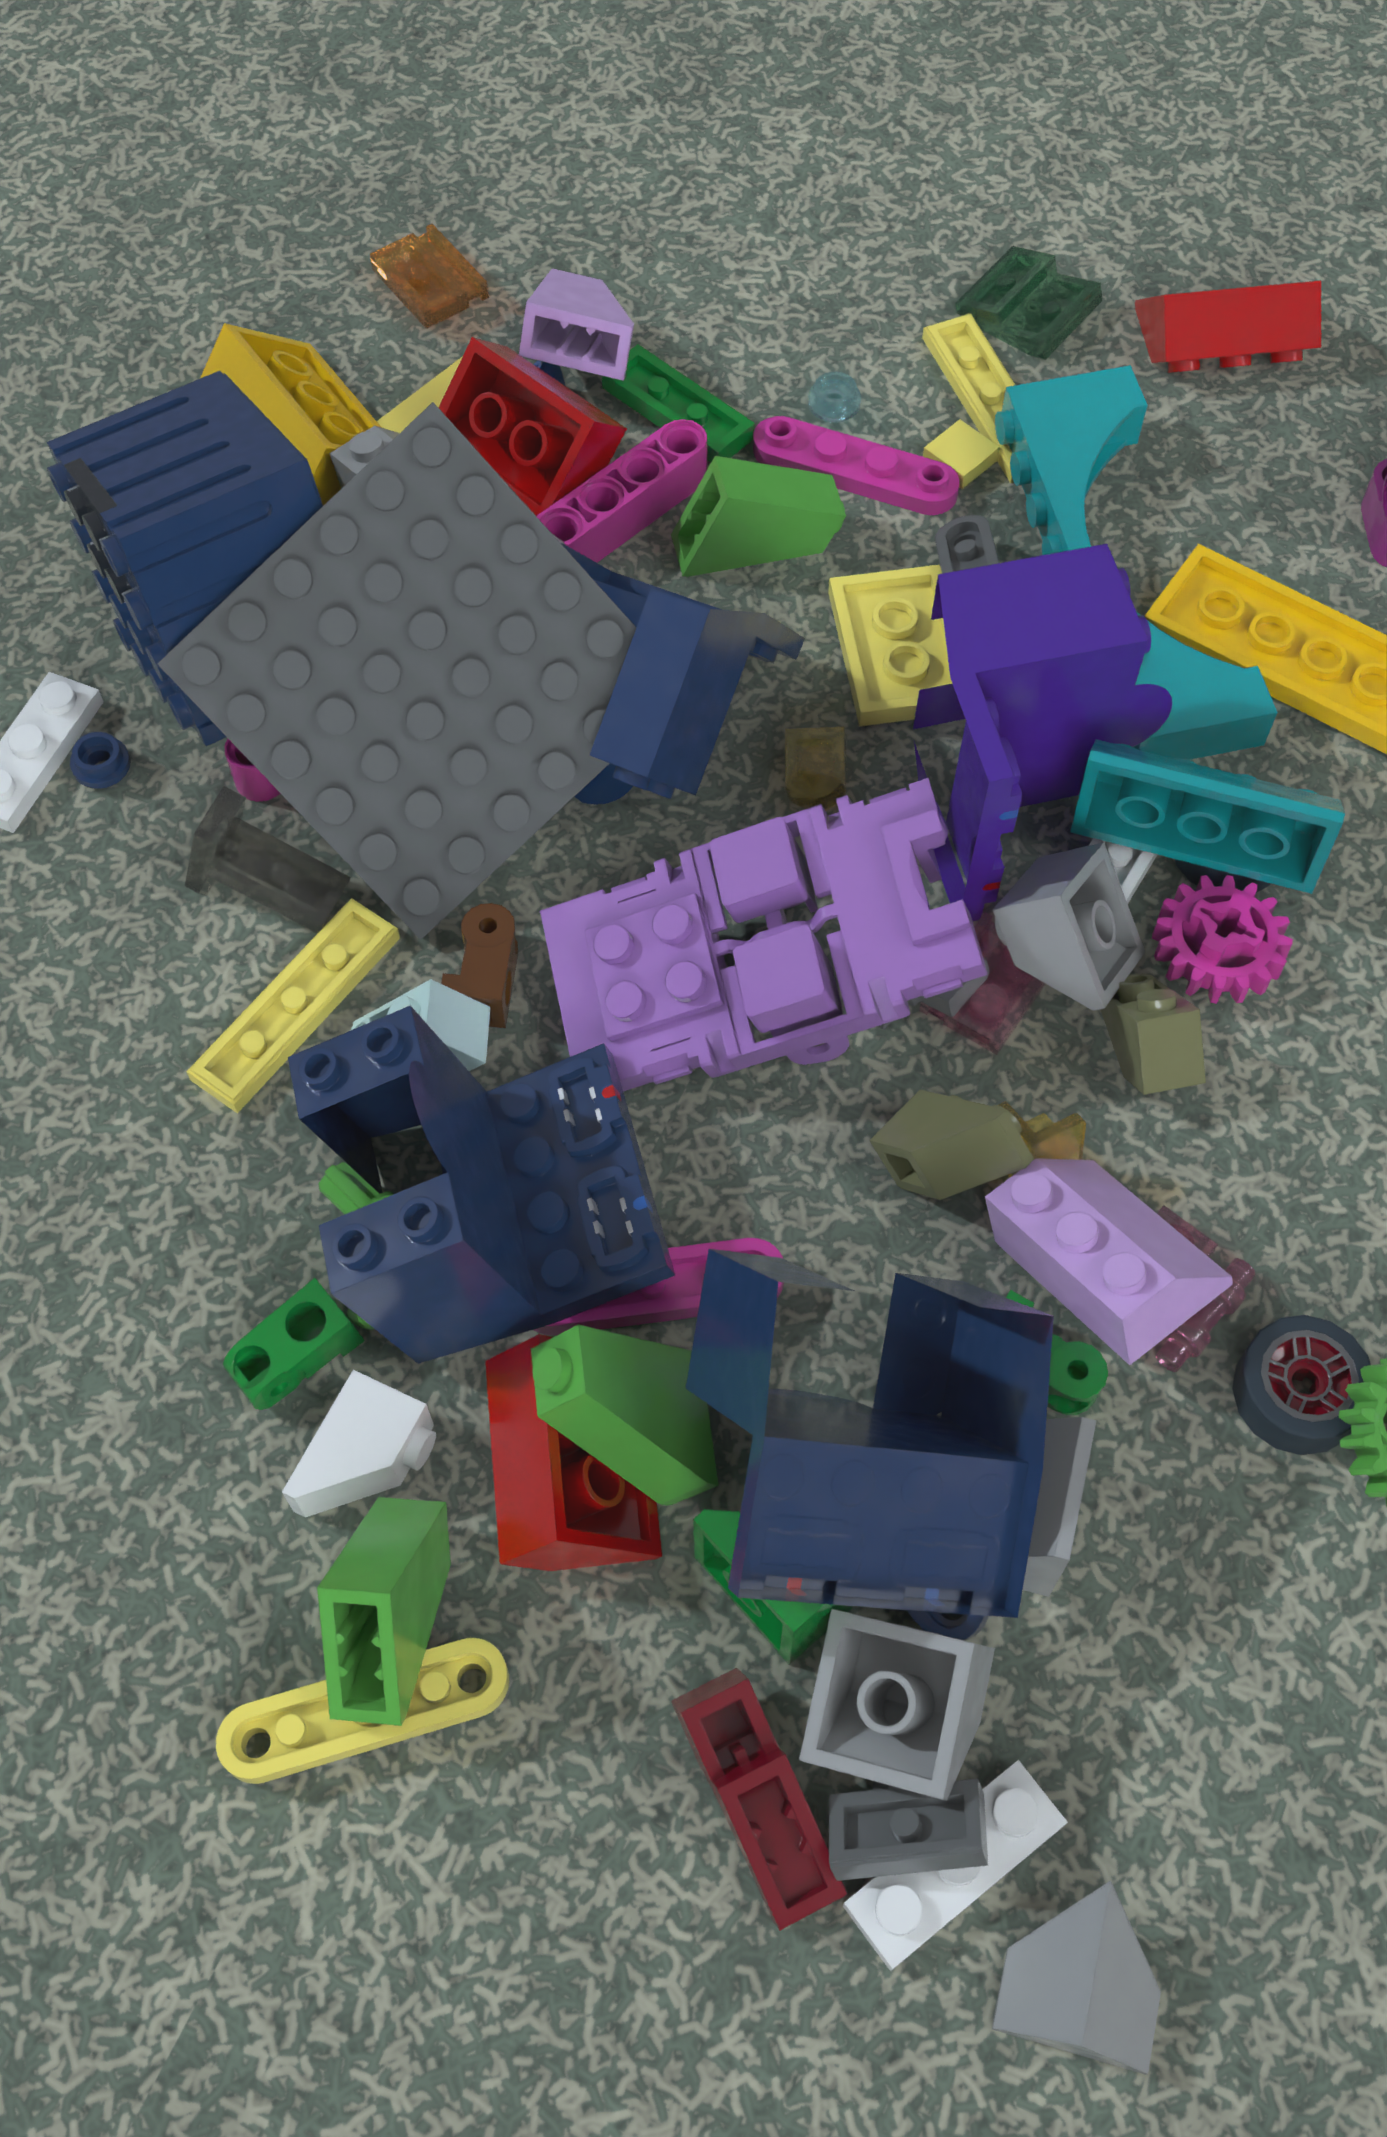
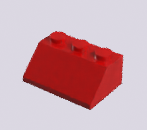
(1231, 324)
(528, 424)
(551, 1495)

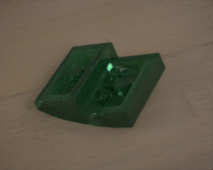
(1029, 302)

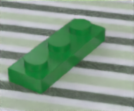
(668, 395)

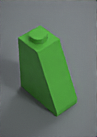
(755, 516)
(628, 1409)
(382, 1609)

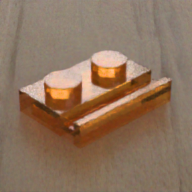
(429, 276)

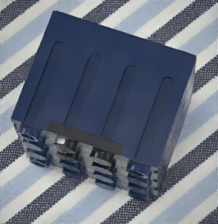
(179, 513)

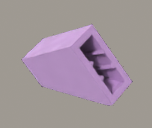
(577, 325)

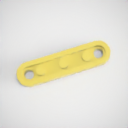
(308, 1738)

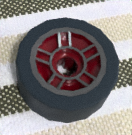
(1292, 1351)

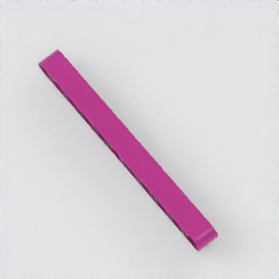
(590, 521)

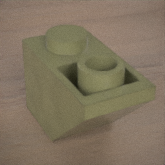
(1155, 1035)
(949, 1145)

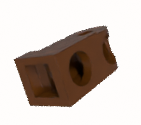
(487, 960)

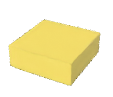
(964, 451)

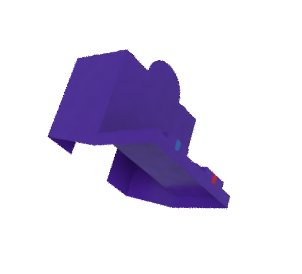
(1039, 671)

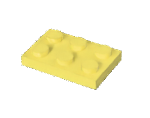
(889, 640)

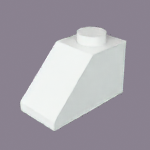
(361, 1447)

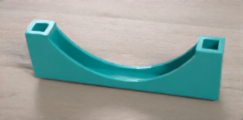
(1059, 445)

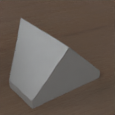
(1082, 1985)

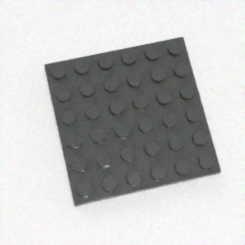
(415, 671)

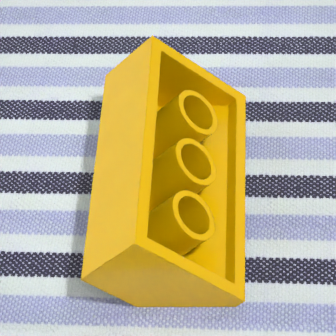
(295, 393)

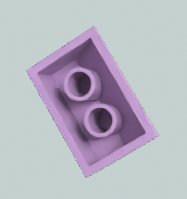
(1102, 1252)

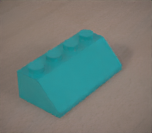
(1207, 816)

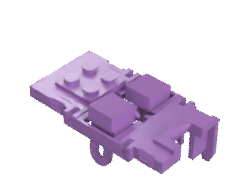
(653, 975)

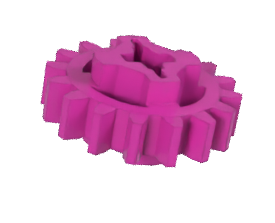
(1221, 939)

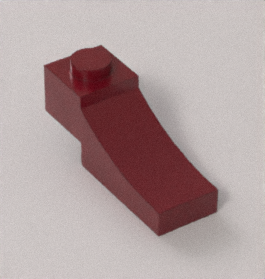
(759, 1797)

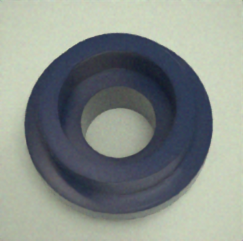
(96, 748)

